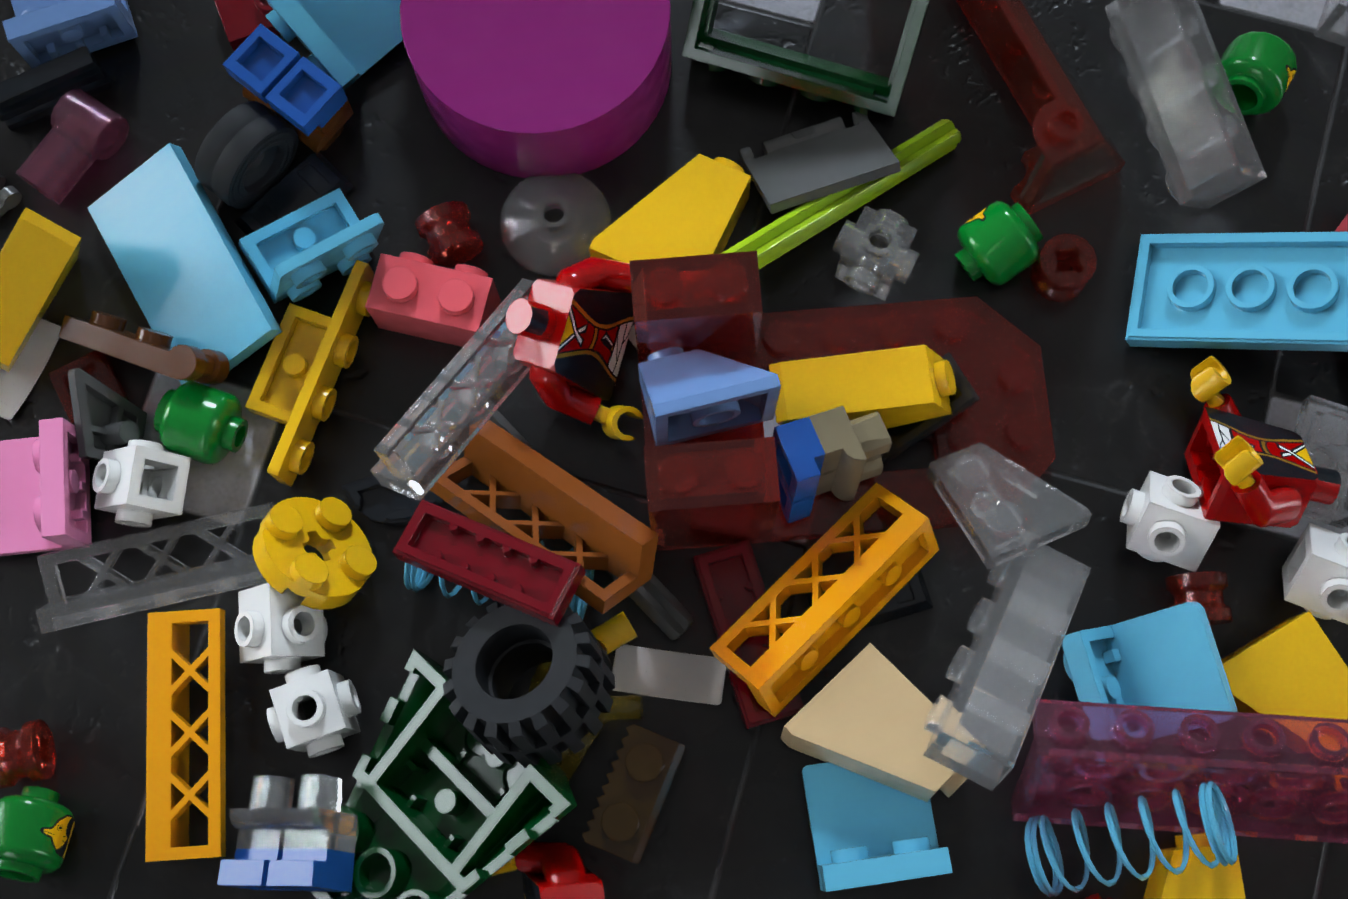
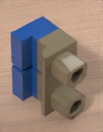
(825, 456)

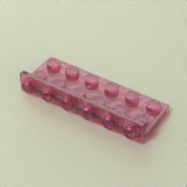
(1274, 770)

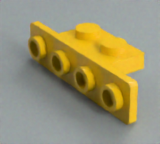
(303, 369)

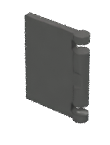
(818, 162)

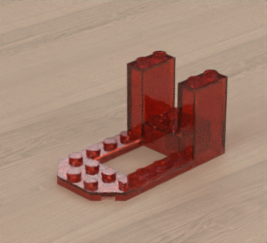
(728, 482)

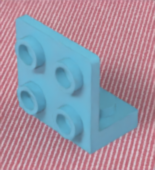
(868, 831)

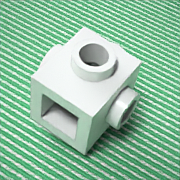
(141, 483)
(1168, 521)
(1318, 573)
(278, 629)
(334, 717)

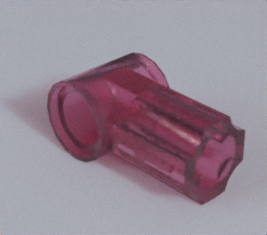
(79, 135)

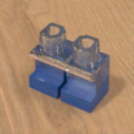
(289, 846)

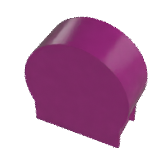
(540, 79)

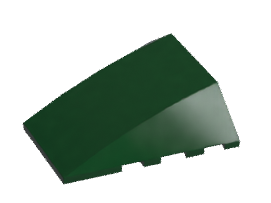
(438, 804)

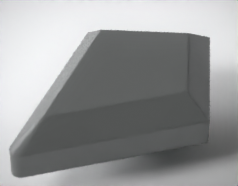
(102, 416)

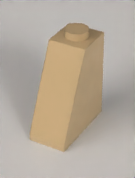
(872, 726)

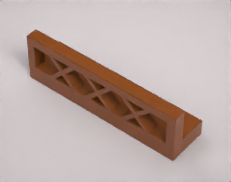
(558, 508)

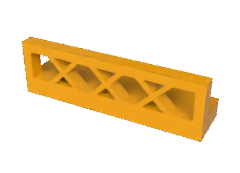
(837, 614)
(171, 733)

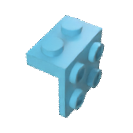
(340, 34)
(310, 245)
(1151, 661)

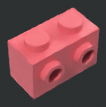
(429, 299)

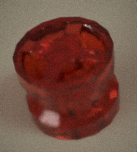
(449, 234)
(1055, 279)
(1205, 589)
(26, 753)

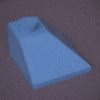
(703, 394)

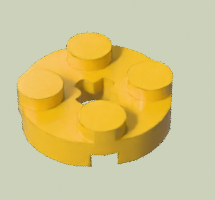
(329, 529)

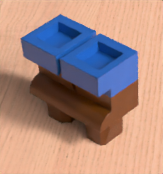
(290, 87)

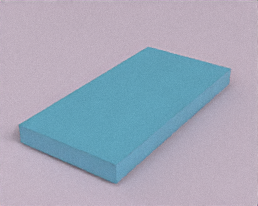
(183, 260)
(1241, 291)

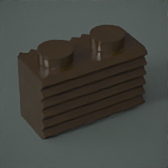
(634, 793)

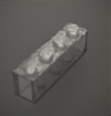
(1185, 99)
(1006, 665)

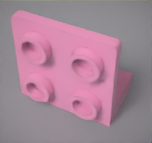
(44, 491)

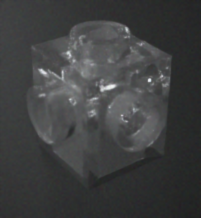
(875, 252)

